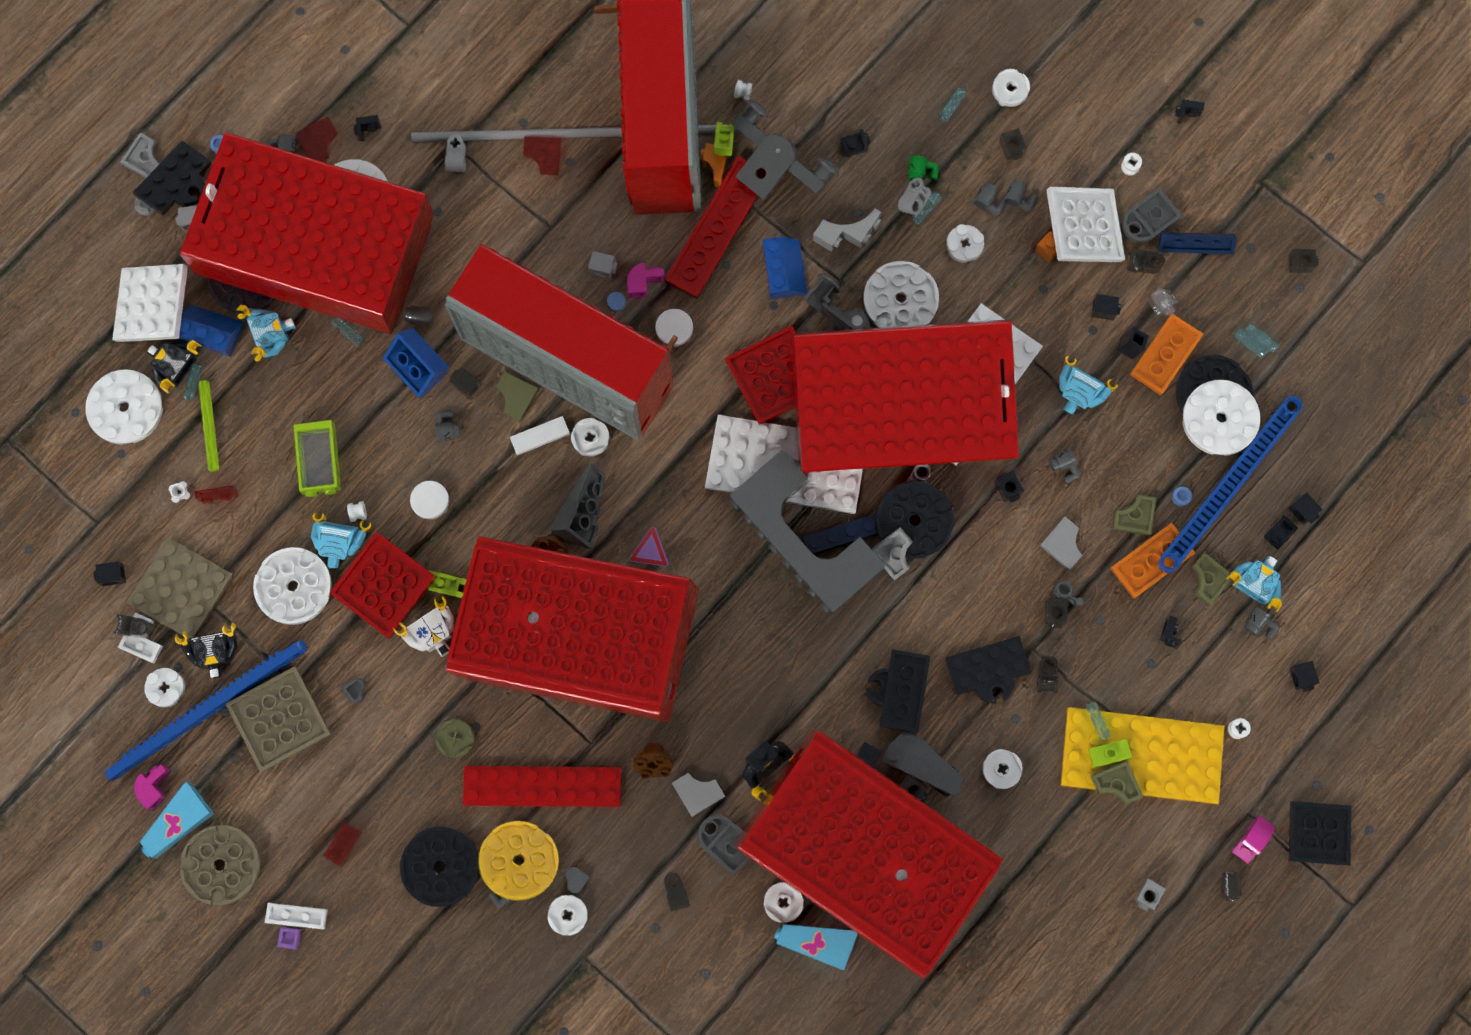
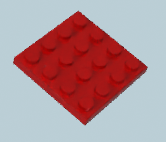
(766, 375)
(383, 585)

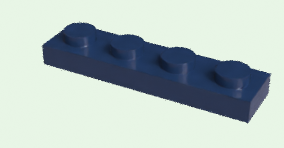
(1197, 243)
(841, 534)

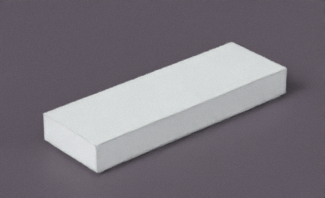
(539, 435)
(296, 916)

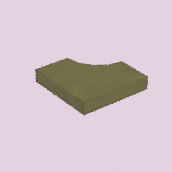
(517, 395)
(1137, 517)
(1210, 578)
(1118, 781)

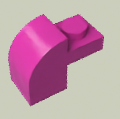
(639, 277)
(146, 787)
(1254, 840)

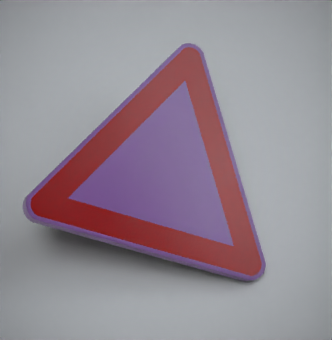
(650, 550)

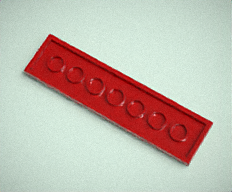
(713, 233)
(542, 786)

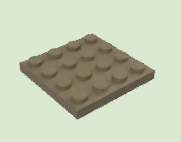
(180, 588)
(278, 719)

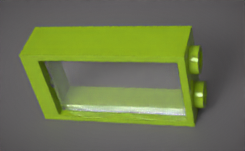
(317, 458)

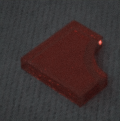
(317, 138)
(545, 152)

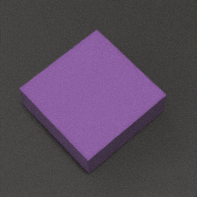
(289, 938)

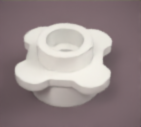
(174, 491)

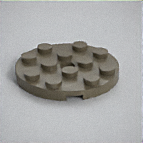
(240, 868)

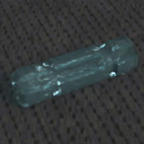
(952, 104)
(929, 205)
(347, 331)
(1262, 337)
(1251, 343)
(192, 381)
(1098, 721)

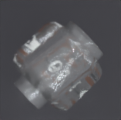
(1163, 302)

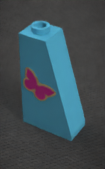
(177, 820)
(822, 944)

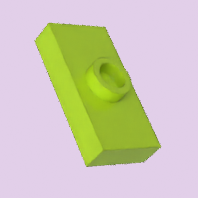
(1110, 753)

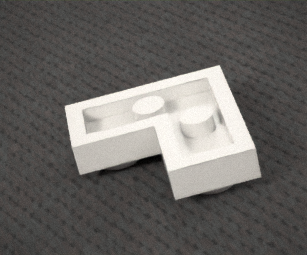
(141, 646)

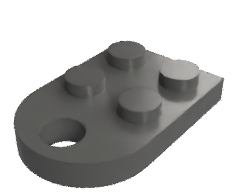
(1151, 217)
(721, 843)

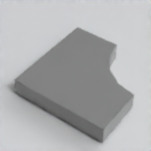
(141, 156)
(1062, 543)
(893, 552)
(697, 794)

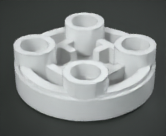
(674, 323)
(429, 500)

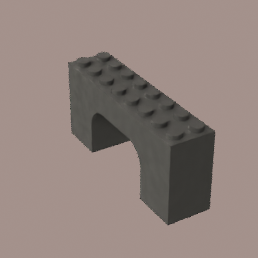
(827, 579)

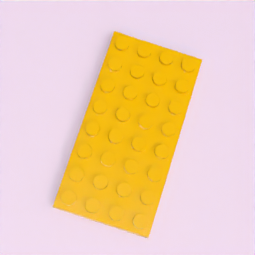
(1167, 755)

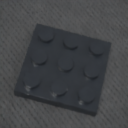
(1320, 833)

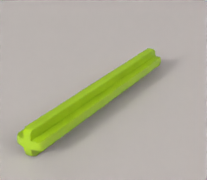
(208, 426)

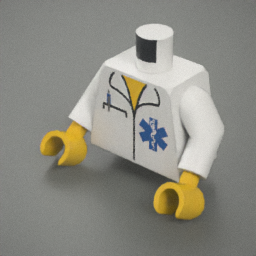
(431, 630)

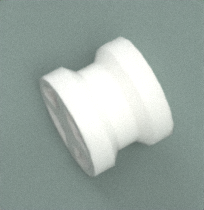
(743, 90)
(1130, 168)
(357, 511)
(1235, 729)

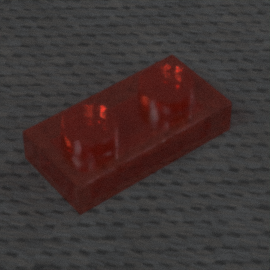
(208, 495)
(342, 844)

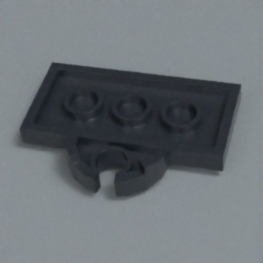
(174, 180)
(989, 669)
(901, 690)

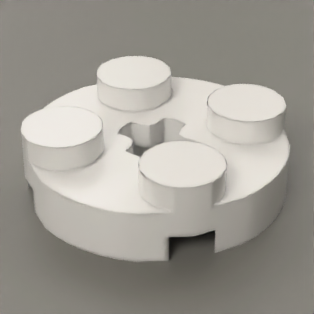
(1007, 97)
(963, 233)
(596, 428)
(156, 680)
(1007, 759)
(772, 904)
(557, 910)

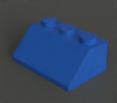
(784, 267)
(210, 330)
(415, 362)

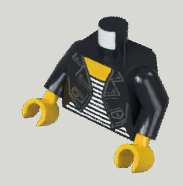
(172, 362)
(210, 650)

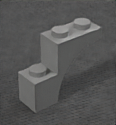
(858, 233)

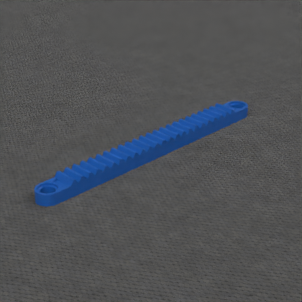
(1229, 484)
(206, 710)

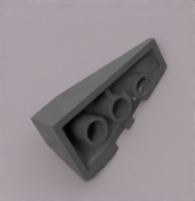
(579, 512)
(916, 758)

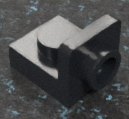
(1190, 108)
(366, 123)
(855, 143)
(1280, 532)
(1169, 629)

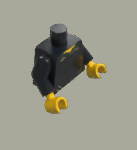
(764, 762)

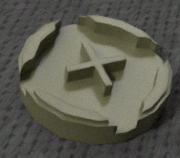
(455, 738)

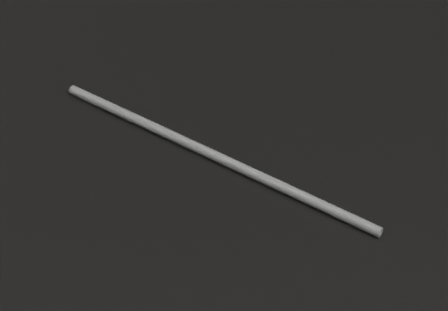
(550, 133)

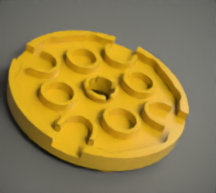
(508, 878)

